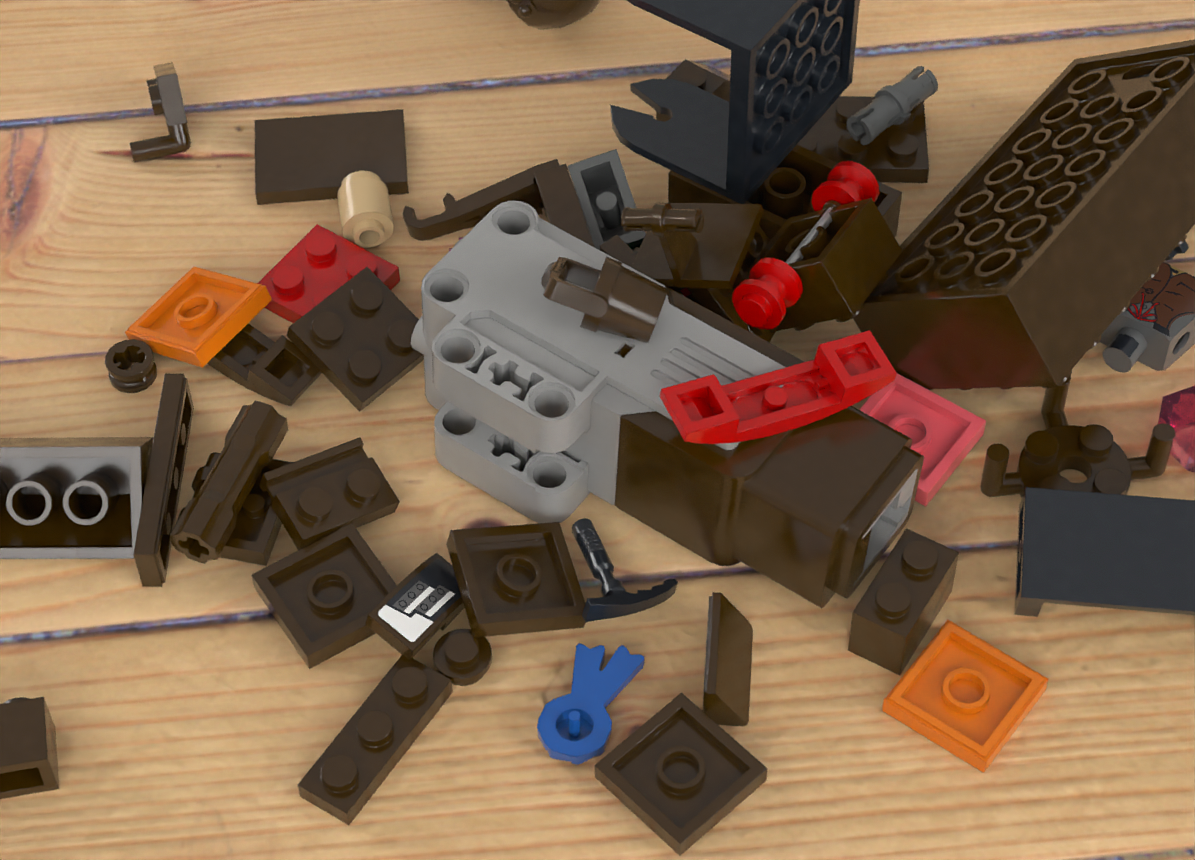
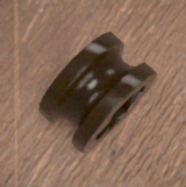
(120, 358)

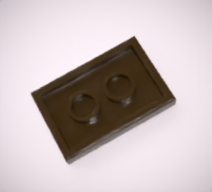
(313, 154)

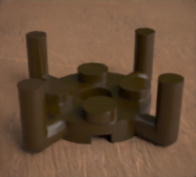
(1076, 448)

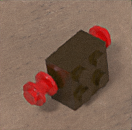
(822, 260)

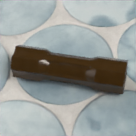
(214, 511)

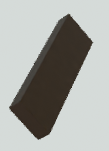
(163, 481)

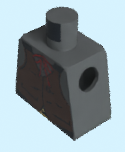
(1155, 325)

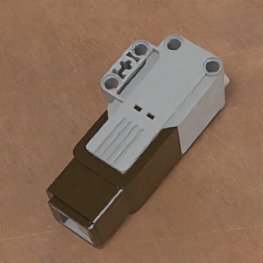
(564, 412)

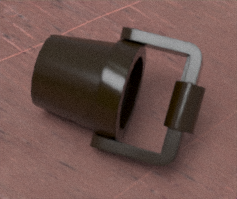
(620, 299)

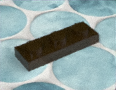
(375, 739)

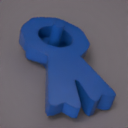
(577, 723)

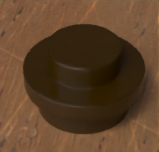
(462, 656)

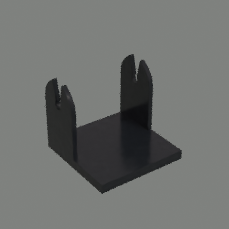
(783, 77)

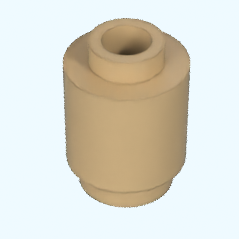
(365, 209)

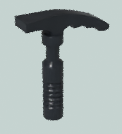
(615, 599)

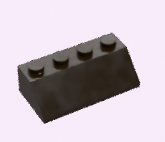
(71, 496)

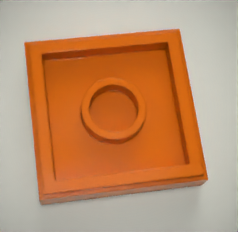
(199, 315)
(965, 695)

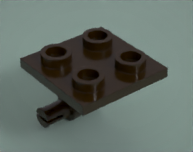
(693, 242)

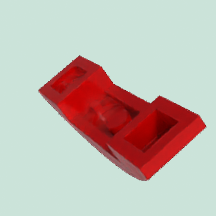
(758, 408)

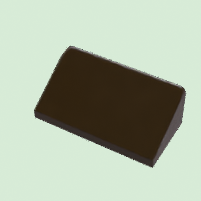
(727, 663)

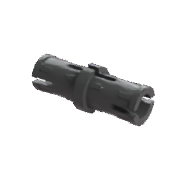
(892, 105)

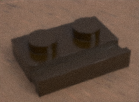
(329, 492)

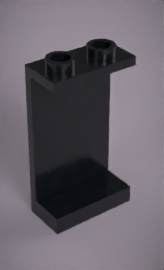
(1105, 552)

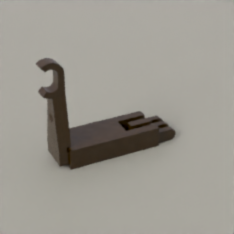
(542, 187)

